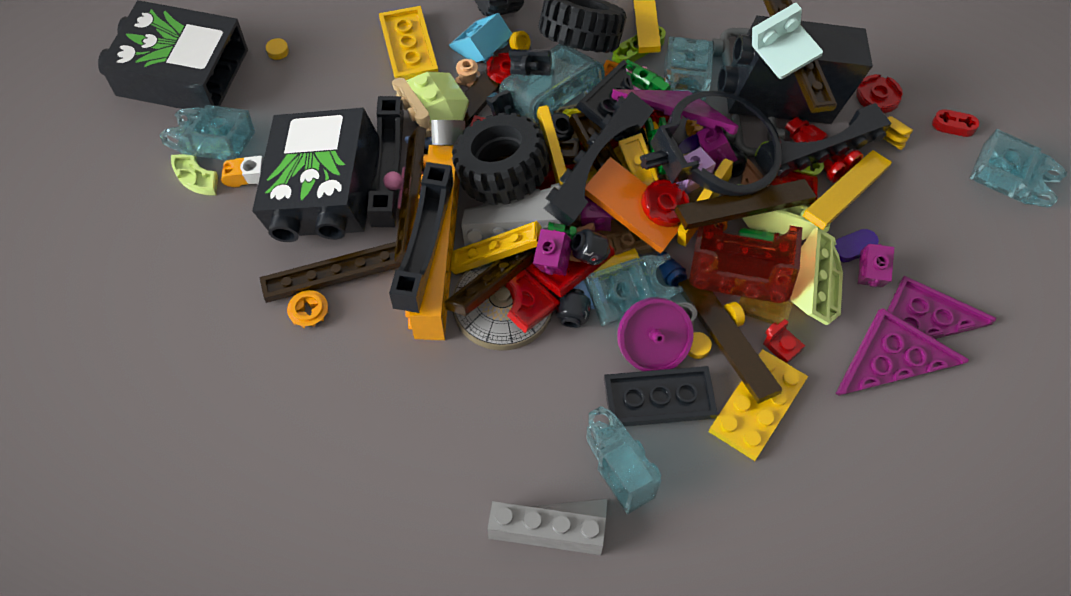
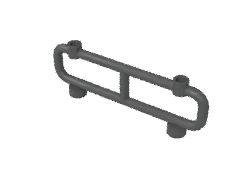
(722, 48)

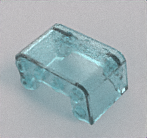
(570, 76)

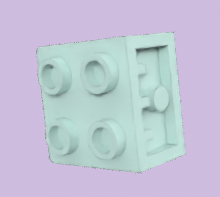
(785, 42)

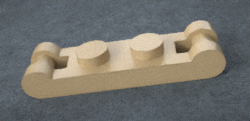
(412, 104)

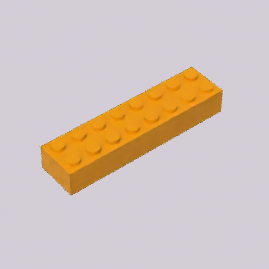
(432, 317)

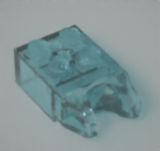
(688, 64)
(211, 132)
(1016, 169)
(634, 279)
(622, 462)

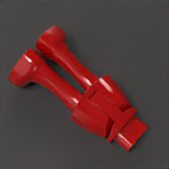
(803, 132)

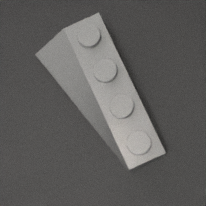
(490, 220)
(557, 526)

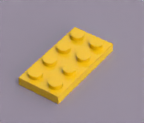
(408, 42)
(749, 424)

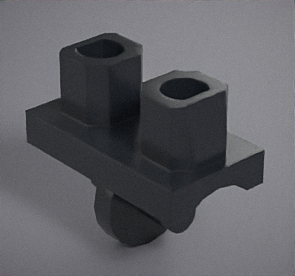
(530, 62)
(502, 103)

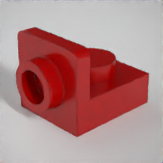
(782, 342)

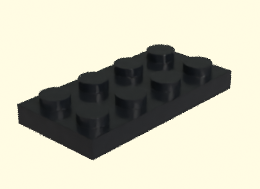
(661, 396)

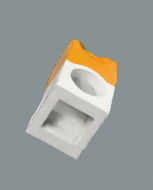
(242, 171)

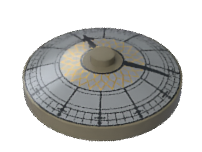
(489, 322)

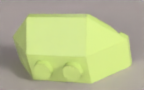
(440, 95)
(780, 220)
(819, 278)

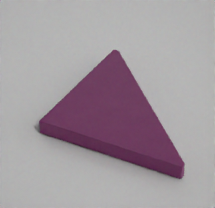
(696, 111)
(934, 311)
(895, 352)

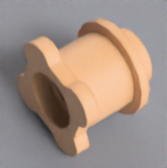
(467, 72)

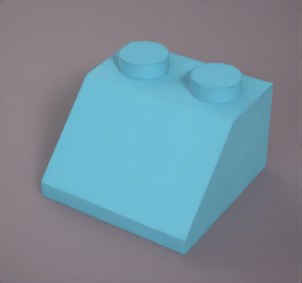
(482, 38)

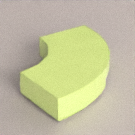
(194, 176)

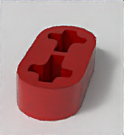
(955, 123)

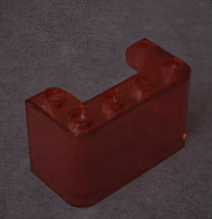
(746, 264)

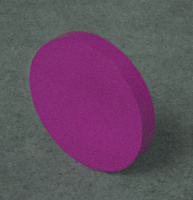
(655, 334)

